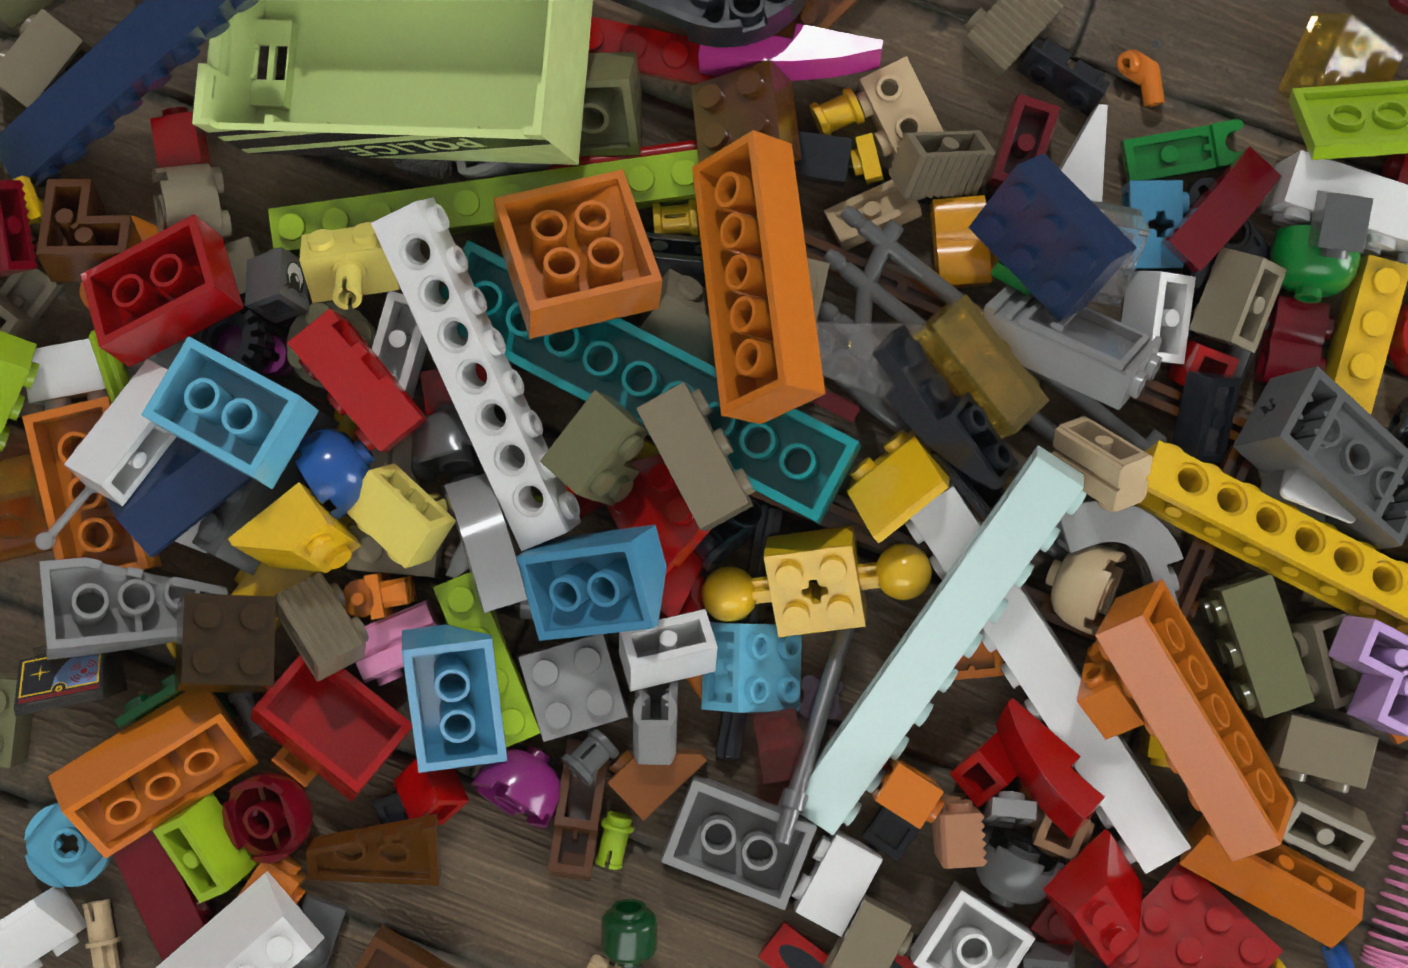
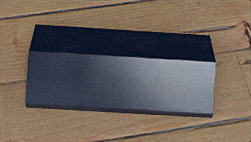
(176, 496)

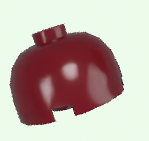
(268, 816)

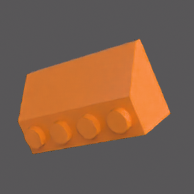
(151, 771)

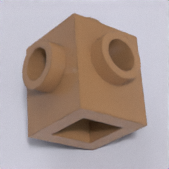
(1054, 841)

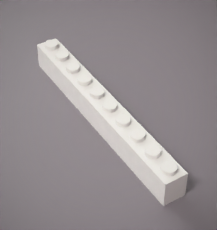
(1052, 684)

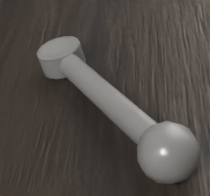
(47, 539)

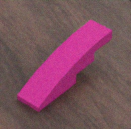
(808, 56)

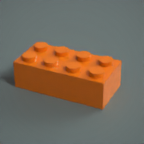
(93, 528)

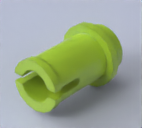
(614, 838)

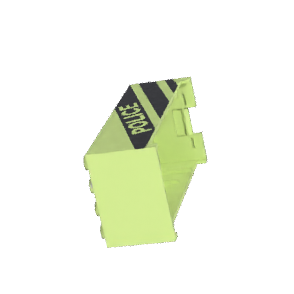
(402, 79)

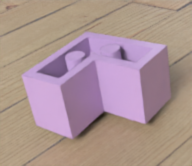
(1383, 659)

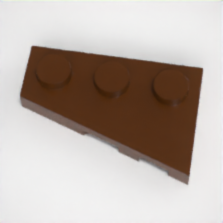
(379, 854)

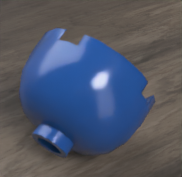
(334, 467)

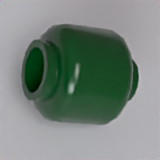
(629, 933)

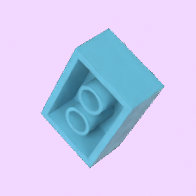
(230, 412)

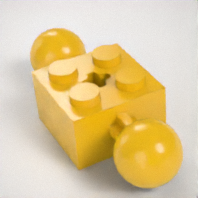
(824, 606)

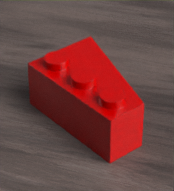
(357, 381)

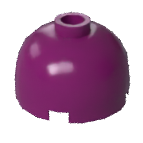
(521, 785)

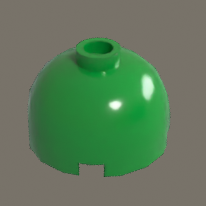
(1307, 272)

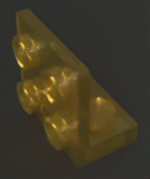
(1339, 52)

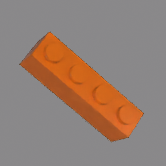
(1281, 885)

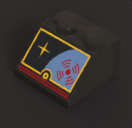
(66, 681)

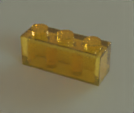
(979, 361)

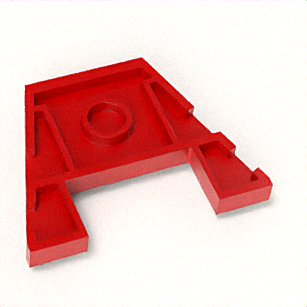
(655, 502)

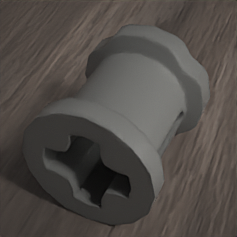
(590, 756)

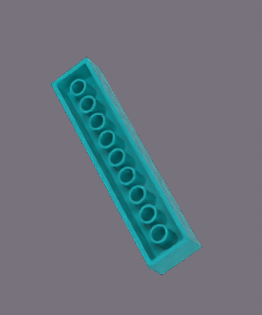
(785, 458)

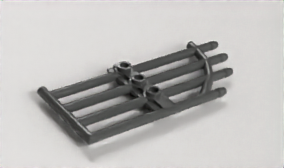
(870, 291)

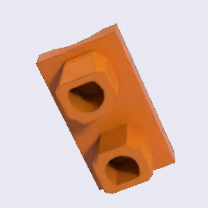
(378, 595)

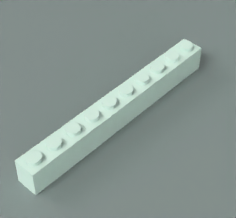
(941, 635)

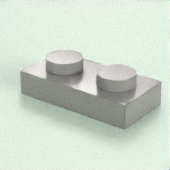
(1009, 811)

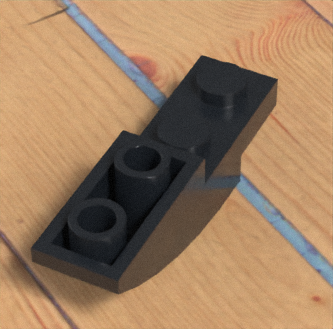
(947, 423)

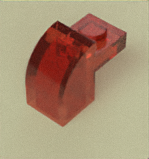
(777, 743)

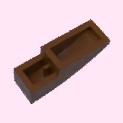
(576, 823)

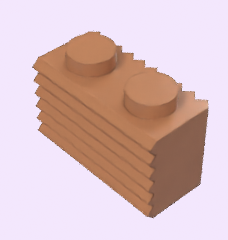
(959, 833)

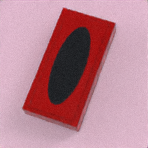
(791, 950)

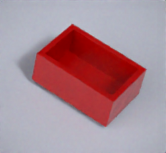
(331, 725)

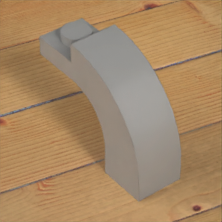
(1137, 529)
(485, 541)

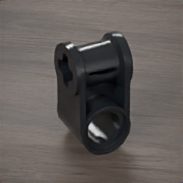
(728, 536)

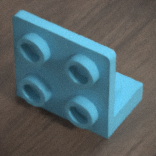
(753, 670)

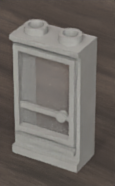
(1080, 352)

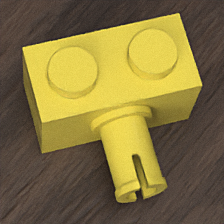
(345, 265)
(401, 515)

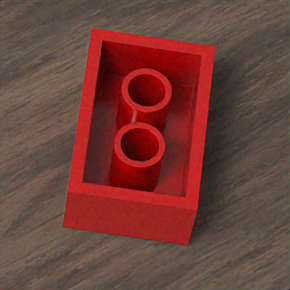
(161, 291)

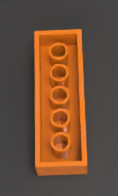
(757, 279)
(1195, 721)

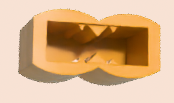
(957, 251)

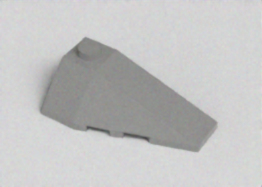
(109, 607)

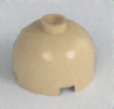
(1085, 585)

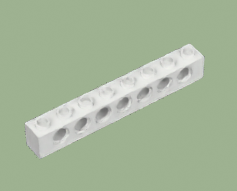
(456, 362)

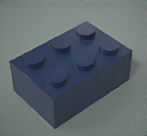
(1051, 236)

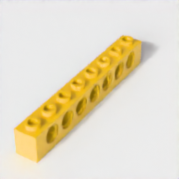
(1322, 564)

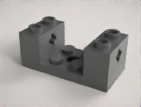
(1312, 426)

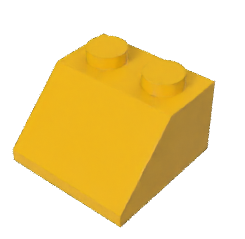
(896, 484)
(297, 534)

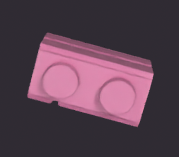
(384, 646)

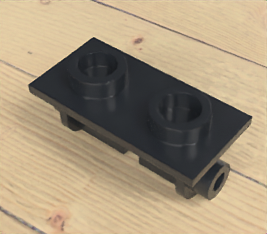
(1047, 67)

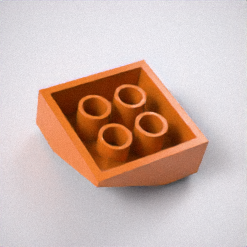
(577, 253)

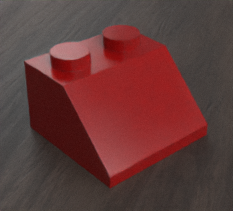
(1099, 898)

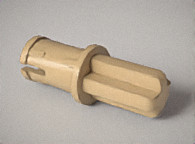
(101, 934)

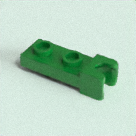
(1179, 152)

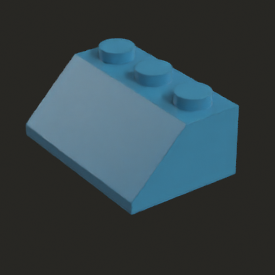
(595, 582)
(453, 697)

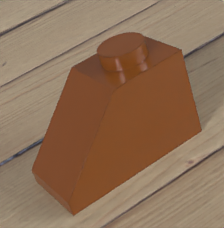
(648, 786)

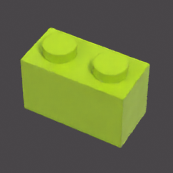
(203, 850)

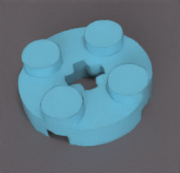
(50, 862)

